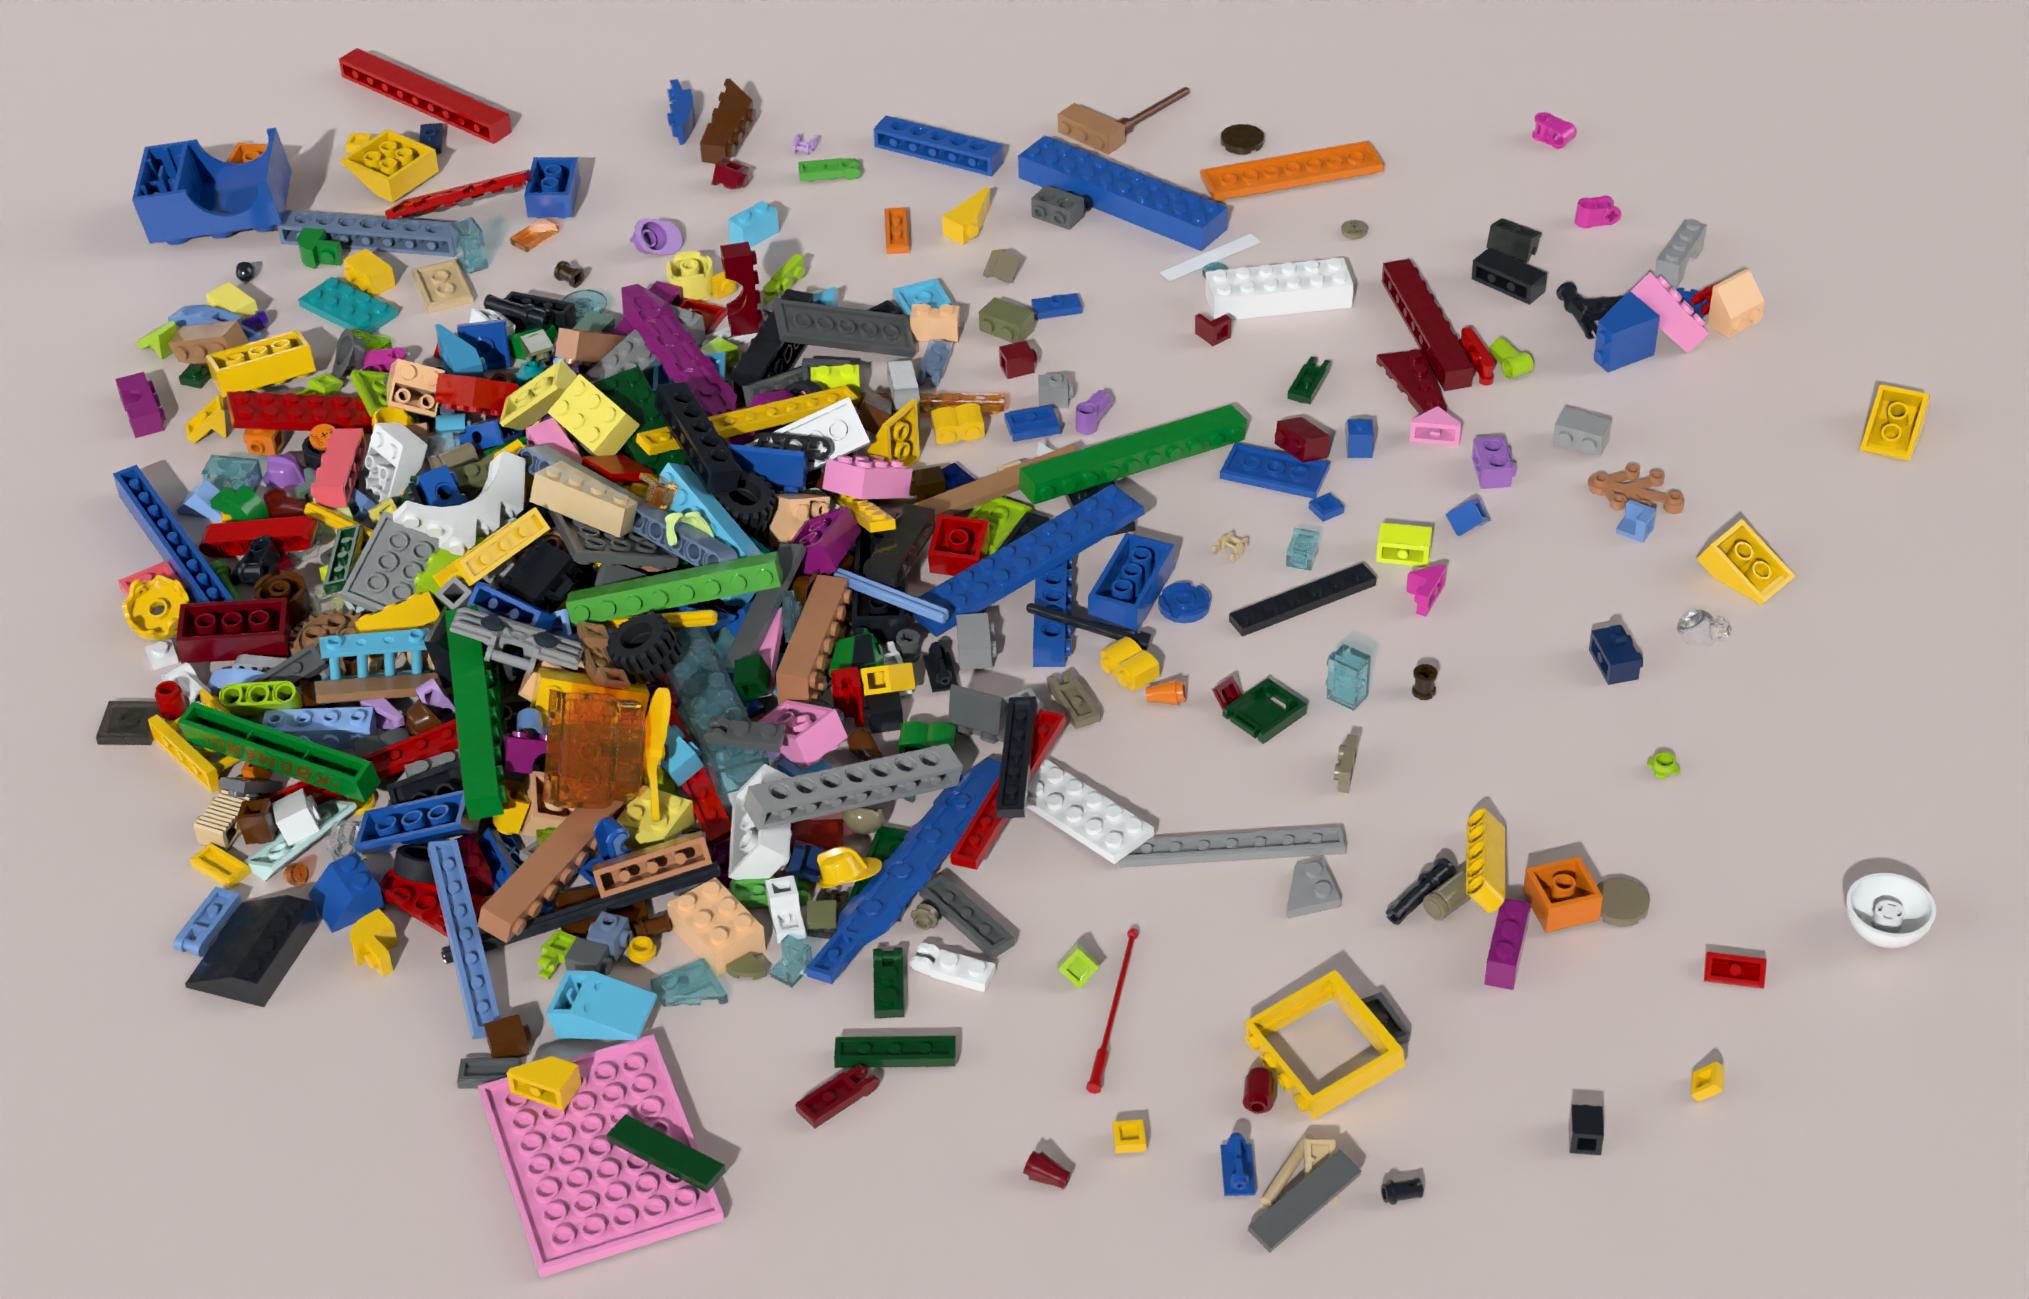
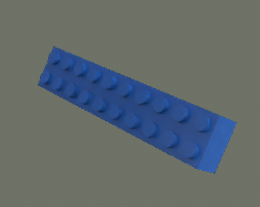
(1124, 192)

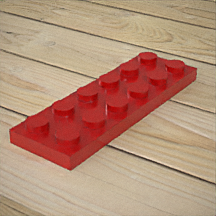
(296, 411)

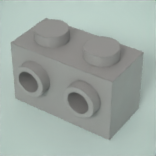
(1582, 431)
(974, 641)

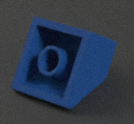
(346, 893)

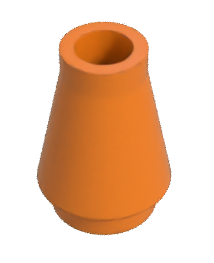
(1169, 692)

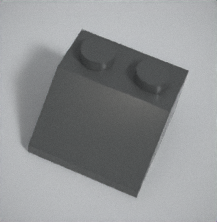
(977, 713)

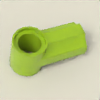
(1512, 362)

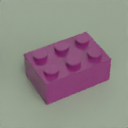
(826, 541)

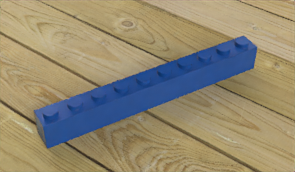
(169, 537)

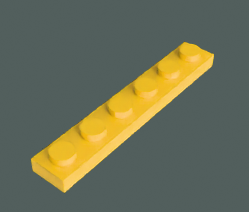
(866, 513)

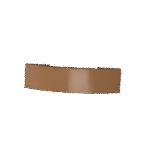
(596, 659)

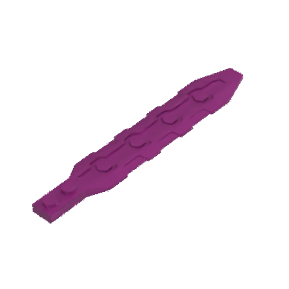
(679, 353)

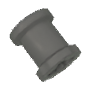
(908, 645)

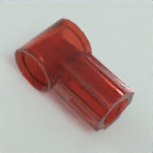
(281, 506)

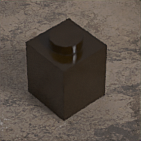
(927, 483)

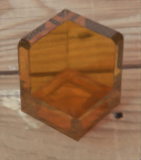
(660, 491)

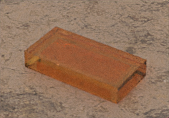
(534, 234)

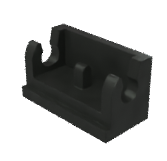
(1513, 239)

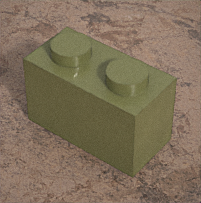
(1006, 320)

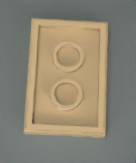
(442, 286)

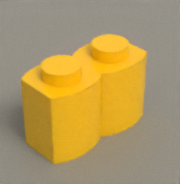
(957, 423)
(1129, 664)
(514, 809)

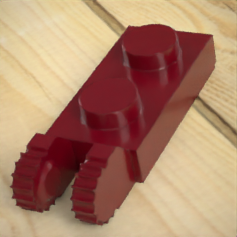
(836, 1095)

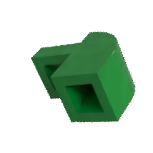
(317, 250)
(240, 504)

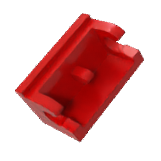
(848, 693)

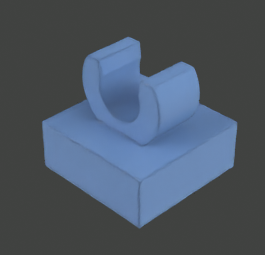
(361, 506)

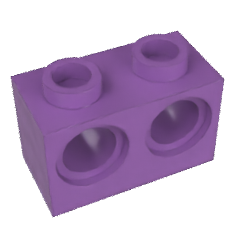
(1493, 462)

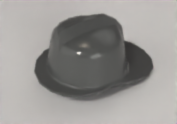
(349, 353)

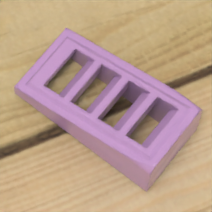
(386, 715)

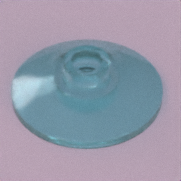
(585, 301)

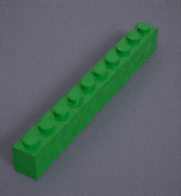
(1131, 454)
(475, 724)

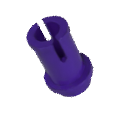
(256, 321)

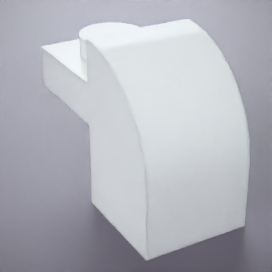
(784, 908)

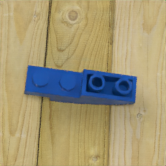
(681, 111)

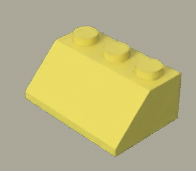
(536, 397)

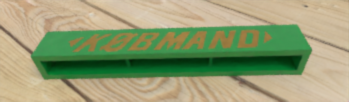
(279, 752)

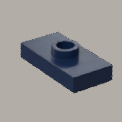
(432, 136)

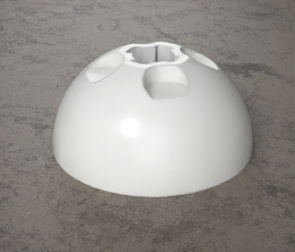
(1890, 909)

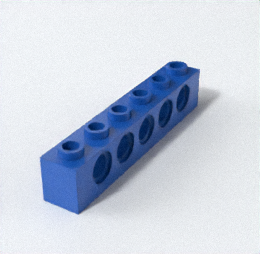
(938, 145)
(1049, 635)

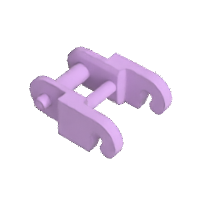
(811, 146)

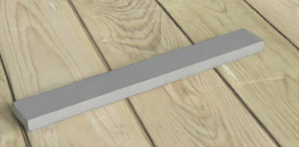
(1237, 847)

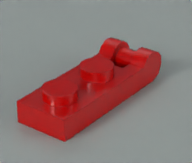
(1478, 354)

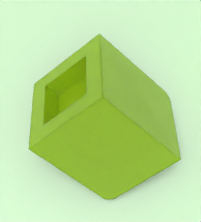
(1078, 965)

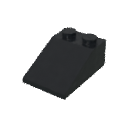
(427, 784)

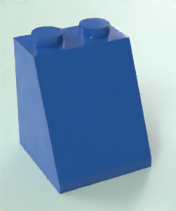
(1626, 334)

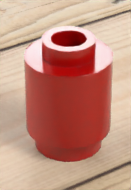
(170, 700)

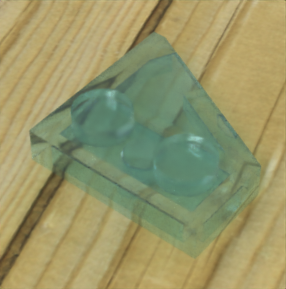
(790, 612)
(688, 985)

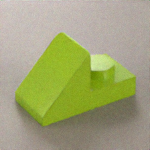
(159, 339)

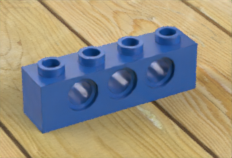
(439, 481)

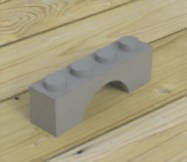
(1685, 244)

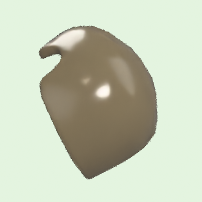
(864, 819)

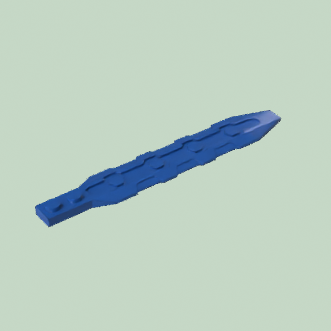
(905, 871)

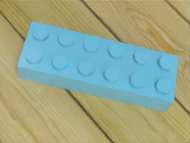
(693, 497)

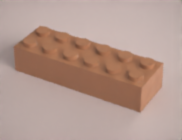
(812, 645)

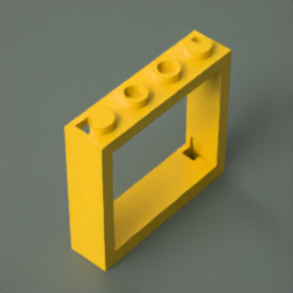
(1301, 1003)

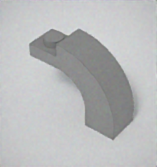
(457, 593)

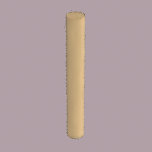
(1285, 1173)

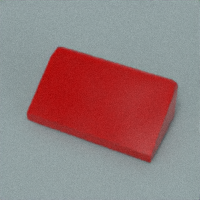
(1735, 970)

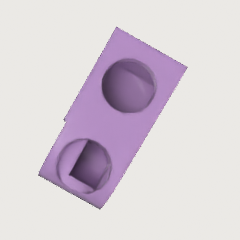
(436, 699)

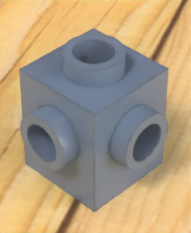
(612, 931)

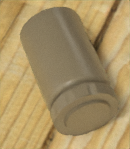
(455, 457)
(1447, 897)

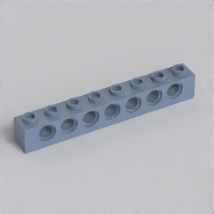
(372, 232)

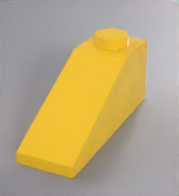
(966, 219)

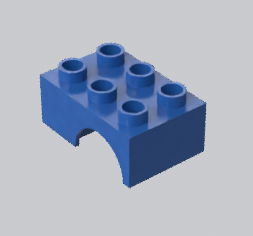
(192, 194)

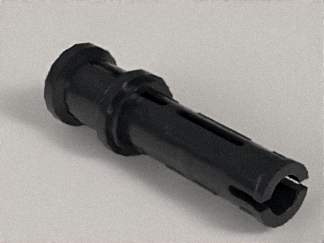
(1568, 292)
(528, 314)
(1427, 882)

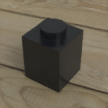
(883, 712)
(1586, 1129)

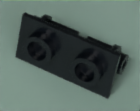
(939, 668)

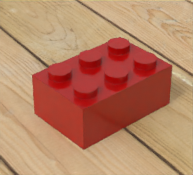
(472, 394)

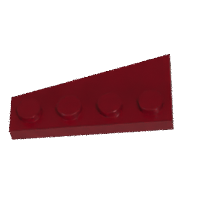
(1414, 378)

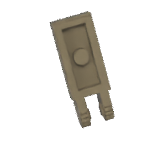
(1073, 700)

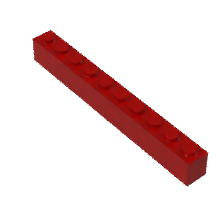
(425, 95)

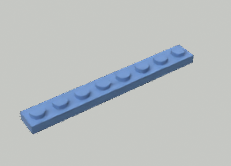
(463, 935)

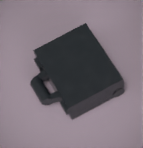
(541, 575)

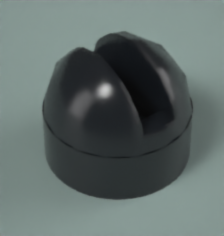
(245, 271)

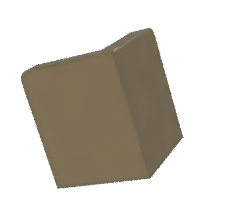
(1001, 265)

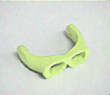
(691, 518)

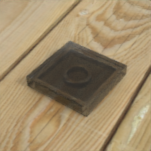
(127, 723)

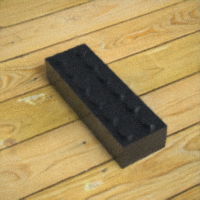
(766, 352)
(871, 613)

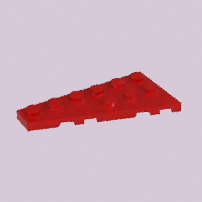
(453, 195)

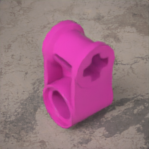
(1554, 131)
(1593, 212)
(382, 359)

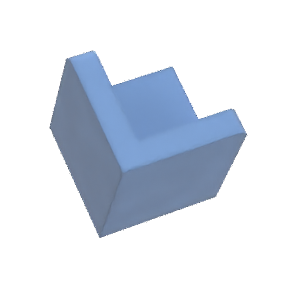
(1637, 521)

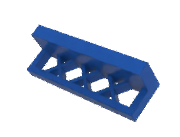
(503, 859)

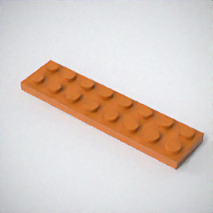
(1291, 170)

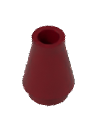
(1045, 1170)

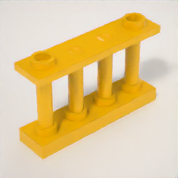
(494, 549)
(181, 750)

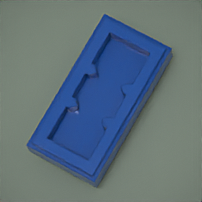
(1056, 306)

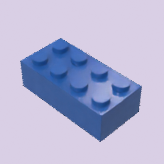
(1131, 582)

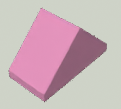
(1435, 428)

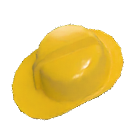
(845, 866)

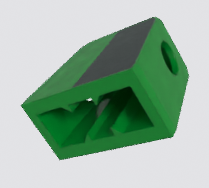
(858, 651)

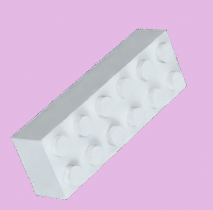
(1279, 289)

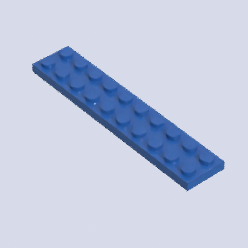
(1031, 556)

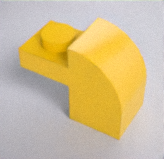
(371, 940)

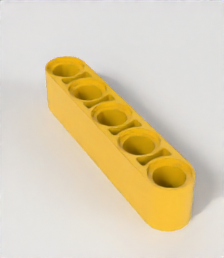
(1485, 860)

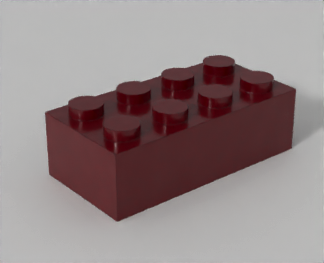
(233, 628)

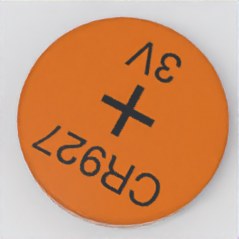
(319, 435)

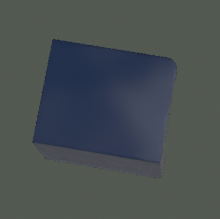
(804, 861)

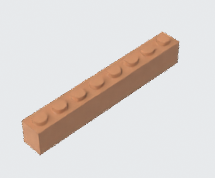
(544, 872)

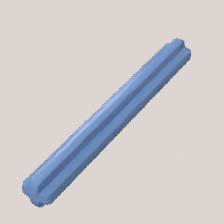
(894, 596)

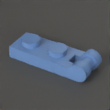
(207, 921)

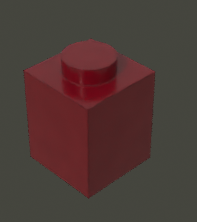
(1017, 359)

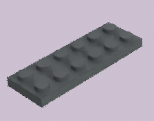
(843, 328)

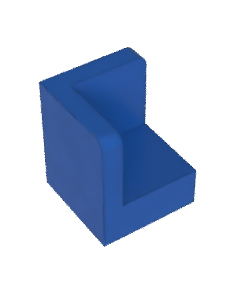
(1467, 516)

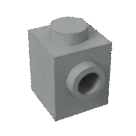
(1054, 390)

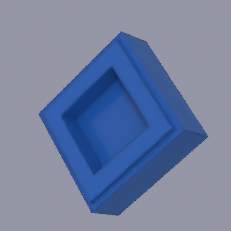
(1326, 507)

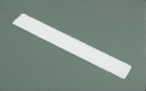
(1209, 257)

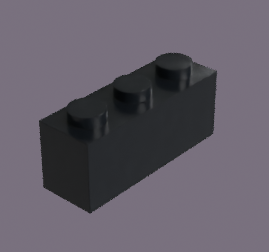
(1509, 276)
(563, 311)

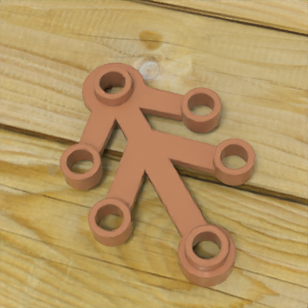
(1602, 484)

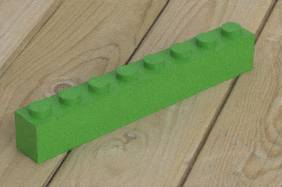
(675, 589)

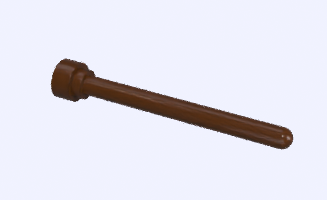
(1130, 122)

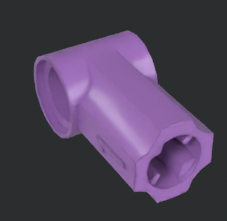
(1091, 411)

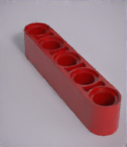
(235, 537)

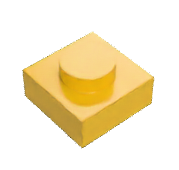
(356, 140)
(721, 286)
(1707, 1081)
(1129, 1136)

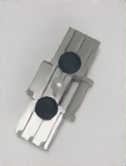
(499, 631)

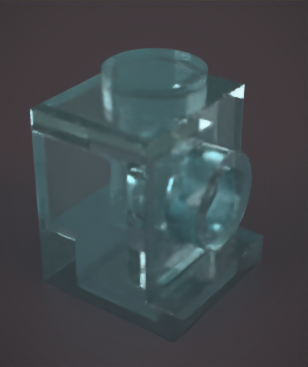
(1302, 549)

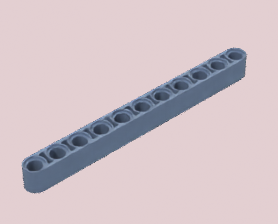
(649, 522)

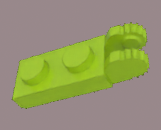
(784, 278)

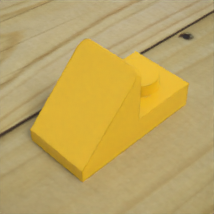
(209, 418)

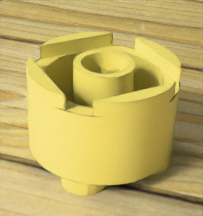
(692, 274)

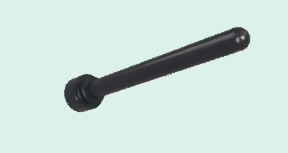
(1141, 638)

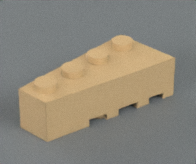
(583, 499)

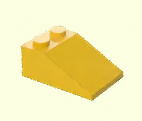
(1896, 422)
(899, 437)
(1746, 564)

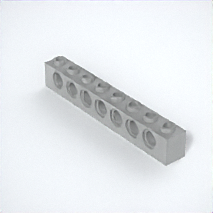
(852, 786)

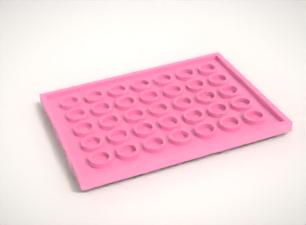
(574, 1186)

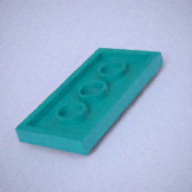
(347, 306)

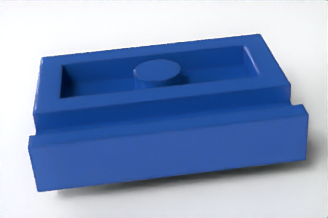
(1032, 423)

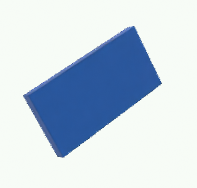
(1274, 470)

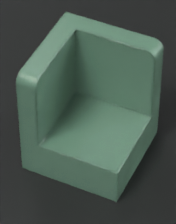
(303, 491)

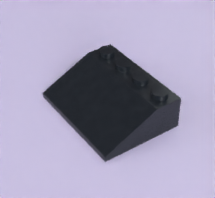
(256, 949)

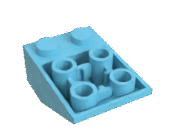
(598, 1007)

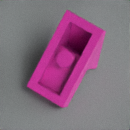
(1426, 586)

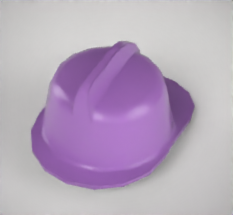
(656, 237)
(284, 472)

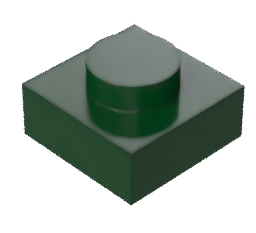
(195, 376)

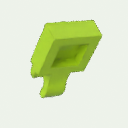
(554, 952)

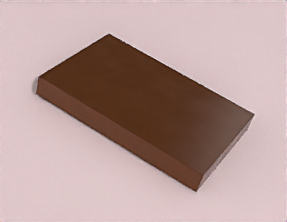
(581, 928)

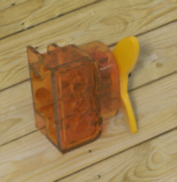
(602, 747)

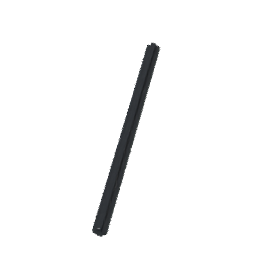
(595, 906)

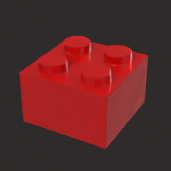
(957, 544)

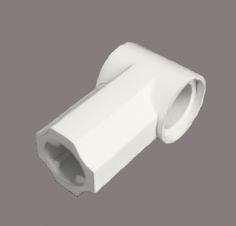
(187, 679)

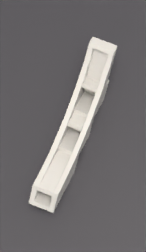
(460, 524)

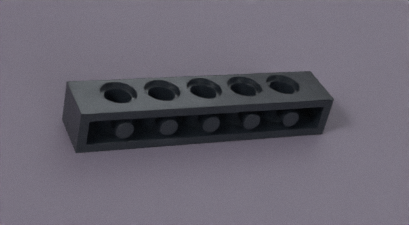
(697, 437)

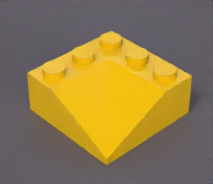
(392, 164)

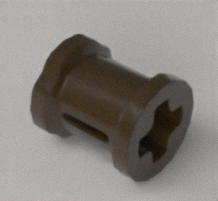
(572, 275)
(1424, 681)

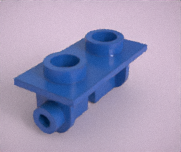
(1237, 1167)

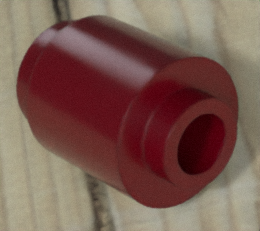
(1259, 1090)

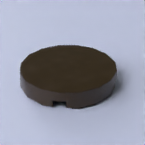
(1242, 139)

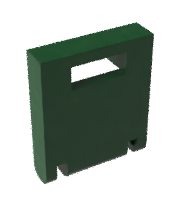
(1260, 716)

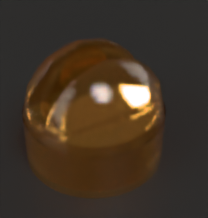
(298, 870)

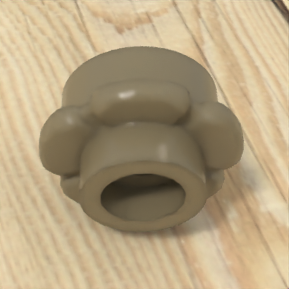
(925, 917)

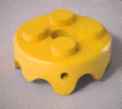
(147, 596)

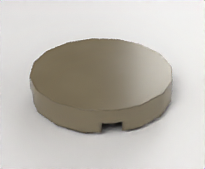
(1623, 902)

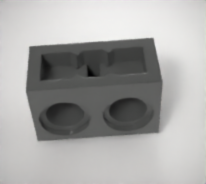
(1057, 207)

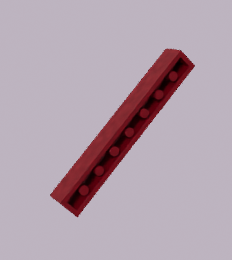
(1427, 325)

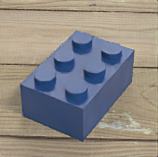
(552, 187)

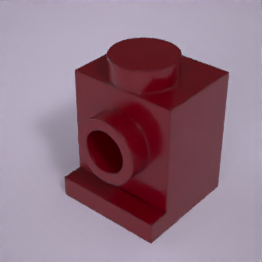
(730, 174)

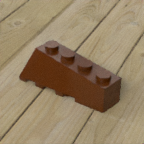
(727, 124)

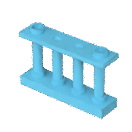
(374, 643)

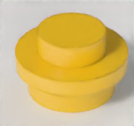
(641, 949)

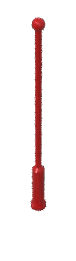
(1094, 1084)

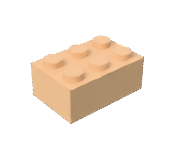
(715, 925)

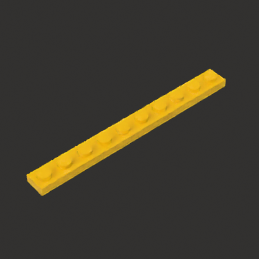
(752, 418)

